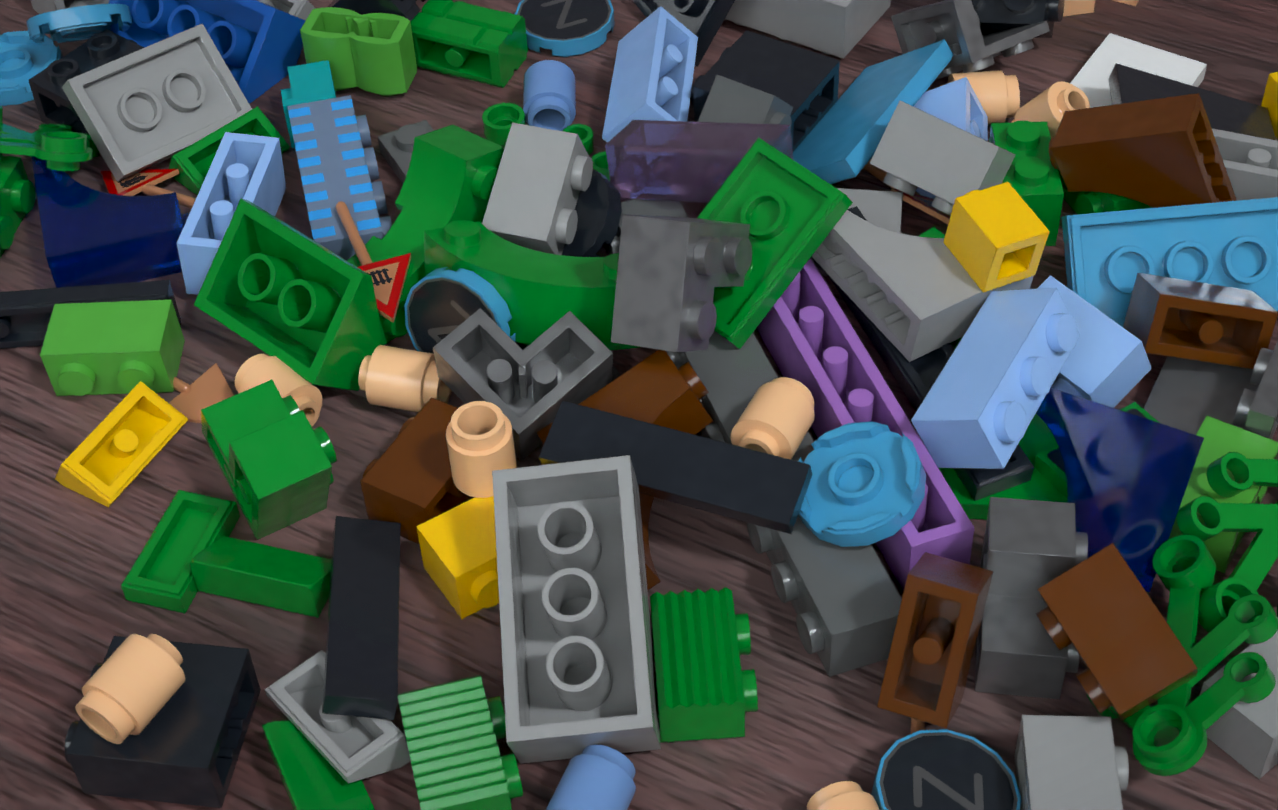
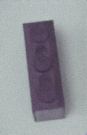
(684, 157)

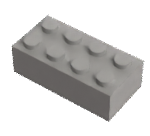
(574, 610)

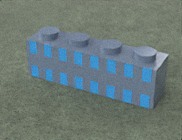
(338, 169)

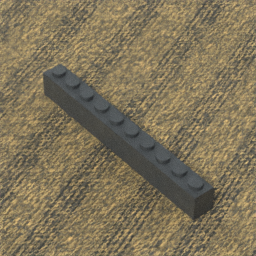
(839, 592)

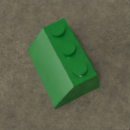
(292, 298)

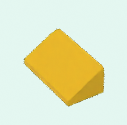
(121, 446)

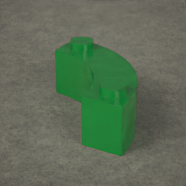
(445, 182)
(531, 282)

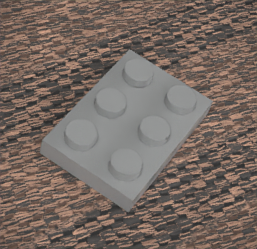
(156, 101)

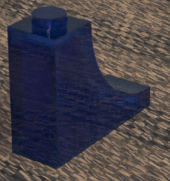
(104, 235)
(1121, 475)

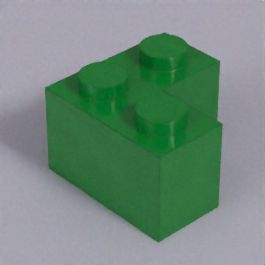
(270, 457)

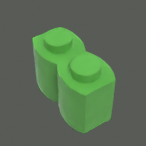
(362, 50)

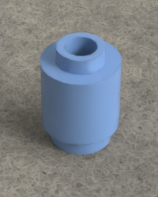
(549, 95)
(596, 781)

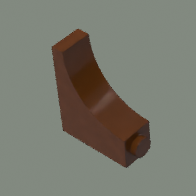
(1143, 151)
(657, 395)

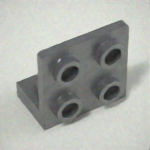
(960, 27)
(1236, 395)

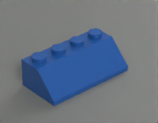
(249, 34)

